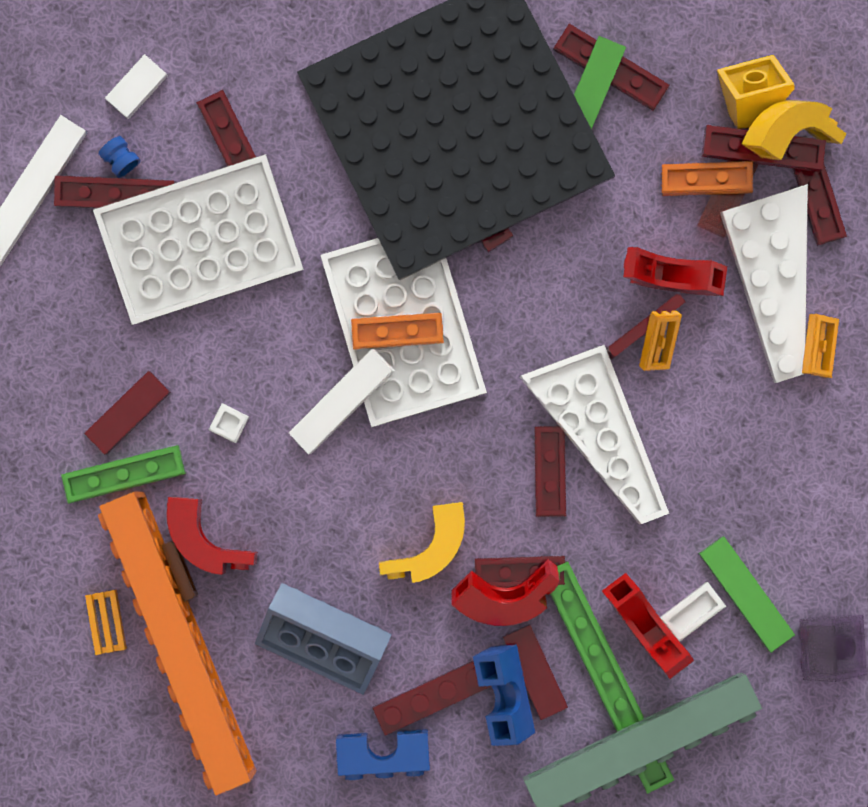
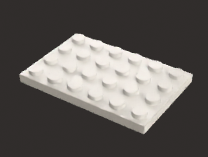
(198, 239)
(423, 374)

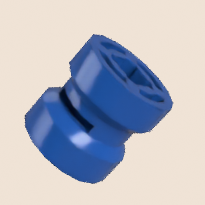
(119, 157)

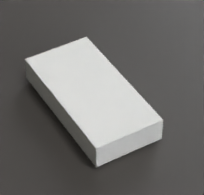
(136, 86)
(693, 611)

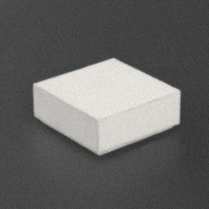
(229, 423)

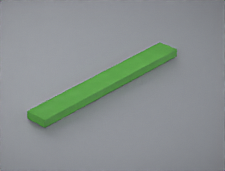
(603, 667)

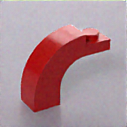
(674, 274)
(189, 539)
(505, 605)
(647, 626)

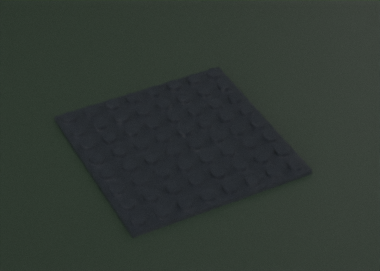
(454, 128)

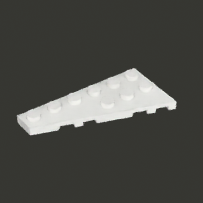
(771, 259)
(594, 414)

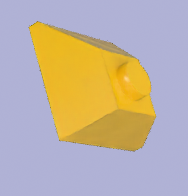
(753, 88)

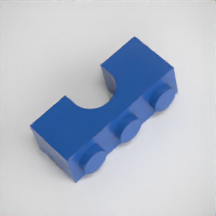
(511, 717)
(356, 757)

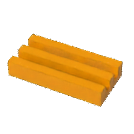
(656, 341)
(816, 345)
(105, 622)

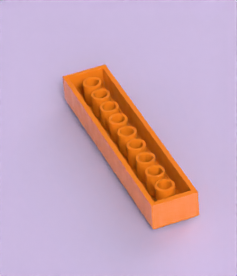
(178, 643)

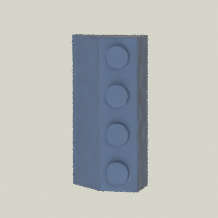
(322, 638)

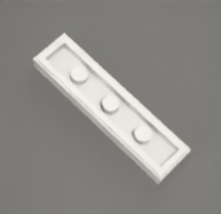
(341, 401)

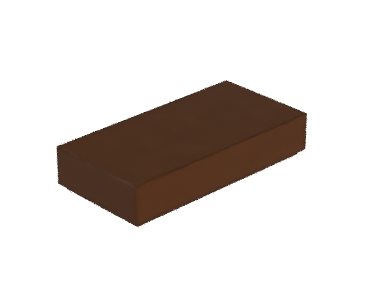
(180, 571)

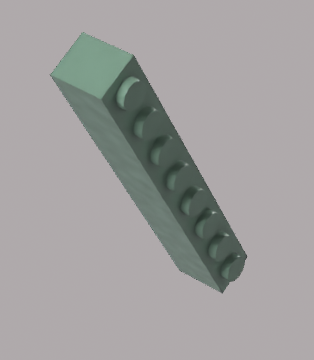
(643, 743)

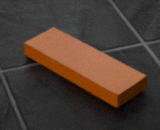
(707, 178)
(397, 331)

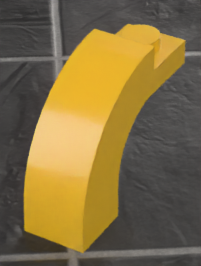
(783, 120)
(446, 541)

